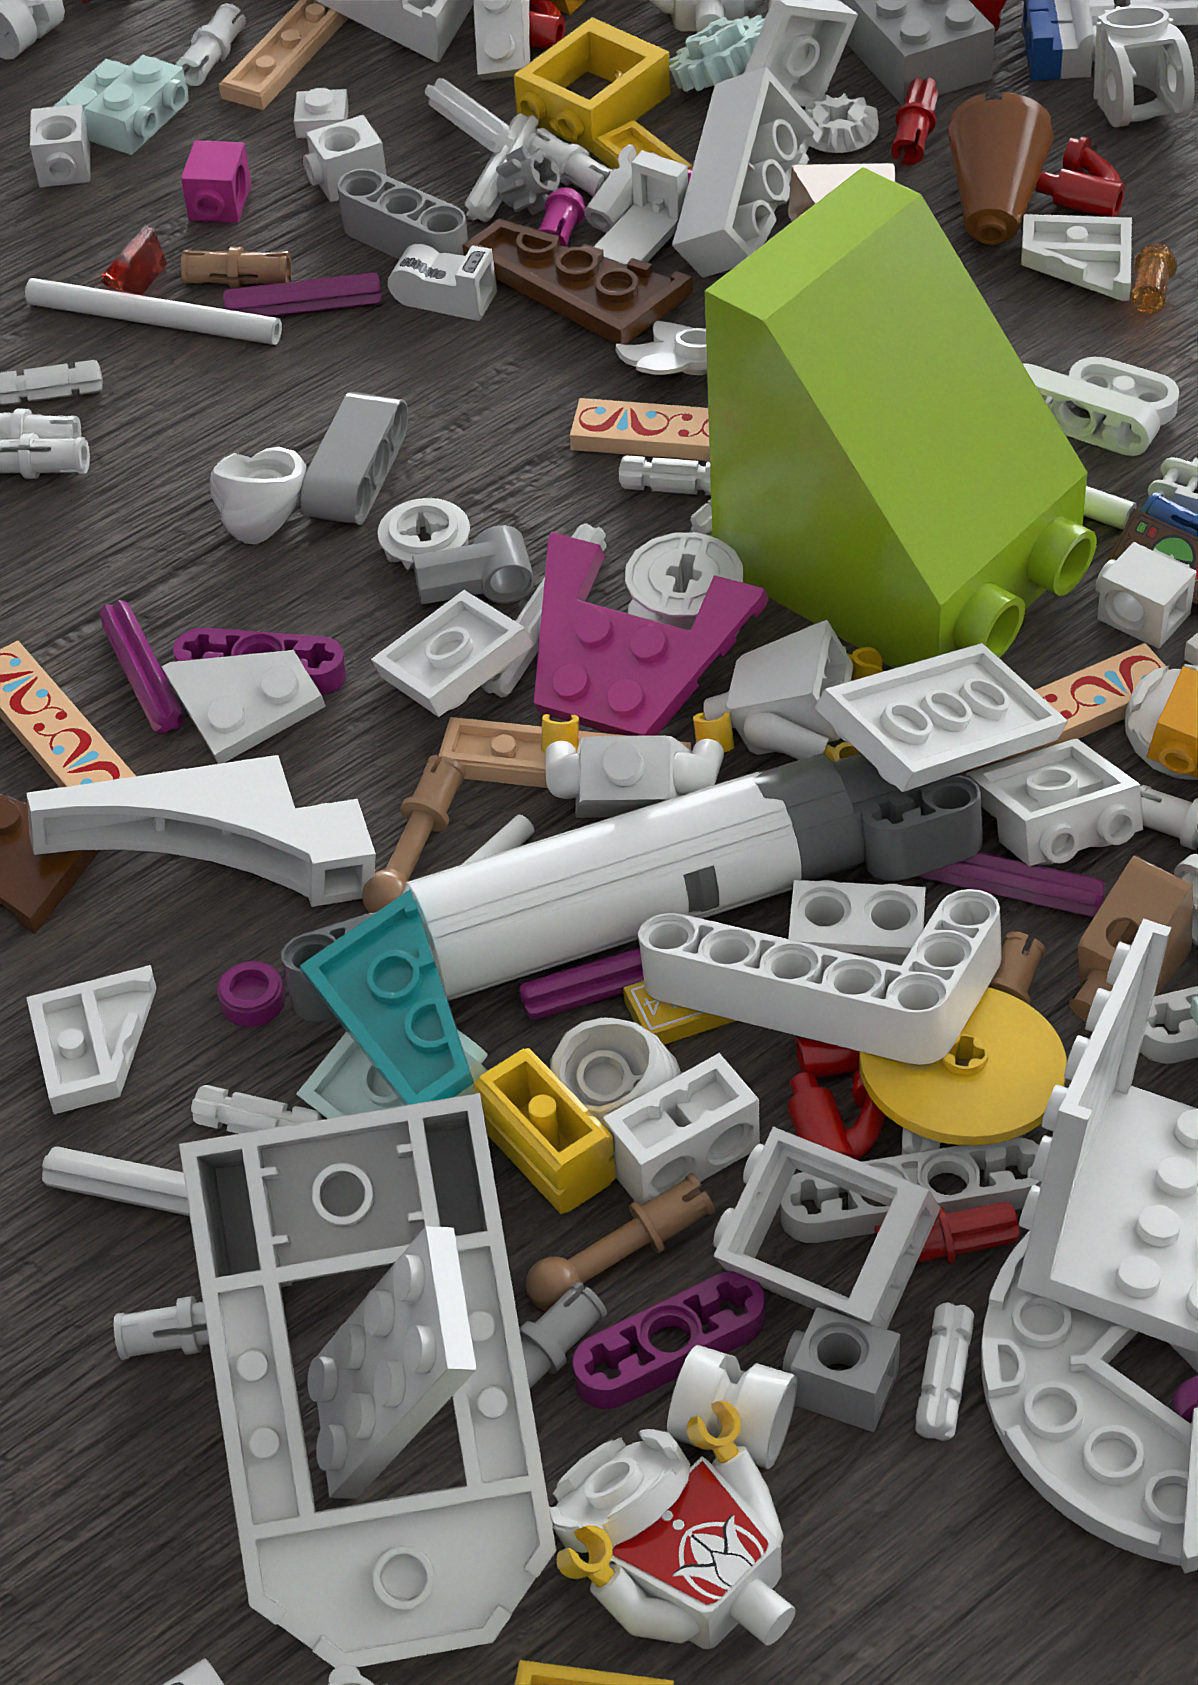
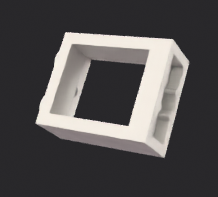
(892, 1253)

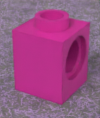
(216, 181)

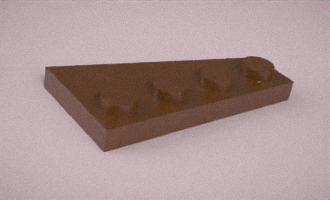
(580, 283)
(30, 882)

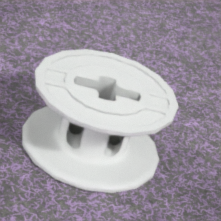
(674, 574)

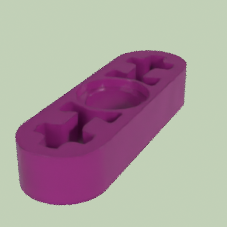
(309, 649)
(660, 1367)

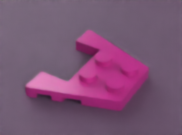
(620, 667)

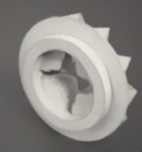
(852, 124)
(401, 525)

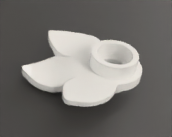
(673, 350)

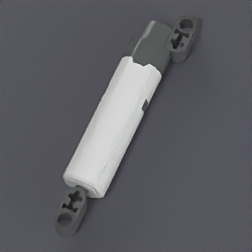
(675, 856)

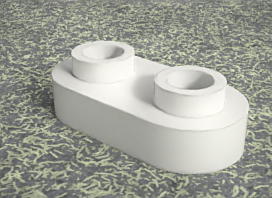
(1137, 382)

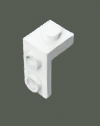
(656, 209)

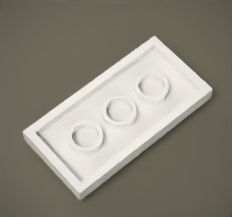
(940, 716)
(392, 1364)

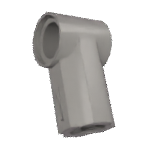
(491, 565)

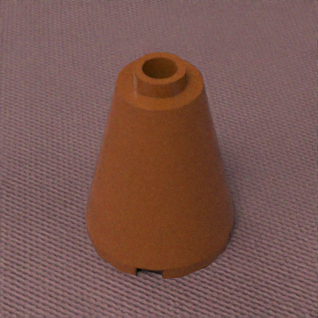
(998, 161)

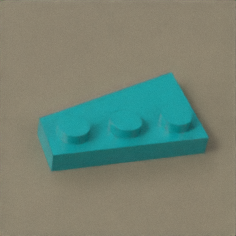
(393, 1003)

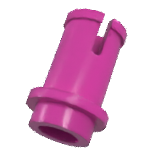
(563, 211)

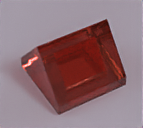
(136, 264)

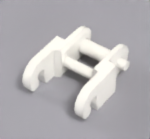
(1180, 472)

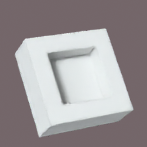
(319, 109)

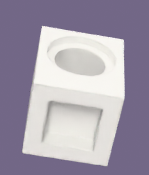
(60, 145)
(342, 149)
(1145, 594)

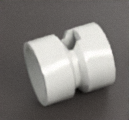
(25, 22)
(760, 1396)

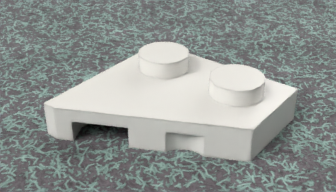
(1081, 251)
(90, 1036)

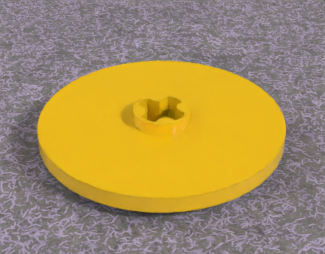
(993, 1099)

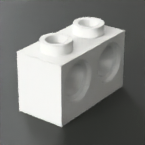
(858, 918)
(684, 1128)

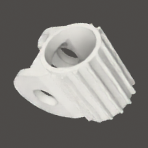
(1144, 50)

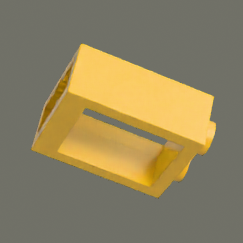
(633, 66)

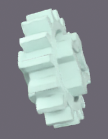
(716, 53)

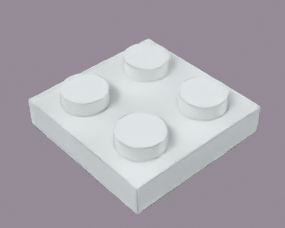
(452, 653)

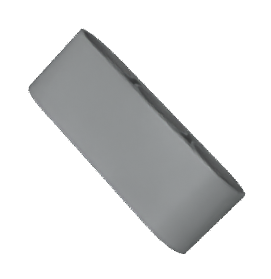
(397, 215)
(354, 458)

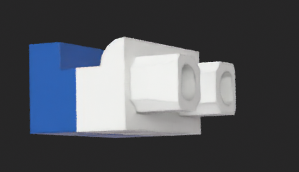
(1061, 36)

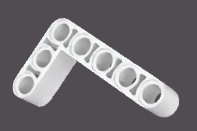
(828, 994)

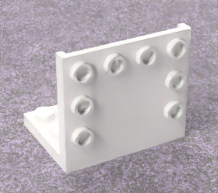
(1119, 1173)

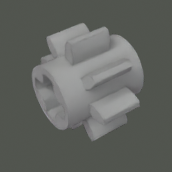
(527, 179)

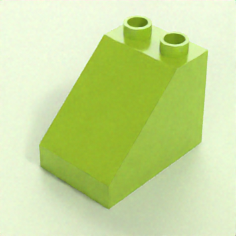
(884, 435)

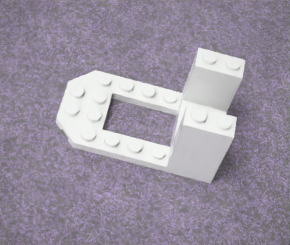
(333, 1201)

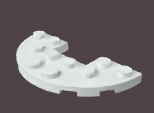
(1080, 1426)

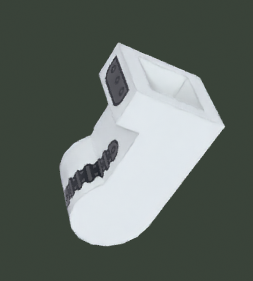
(445, 281)

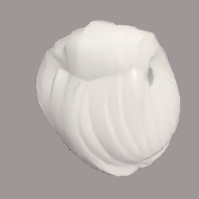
(257, 492)
(611, 1063)

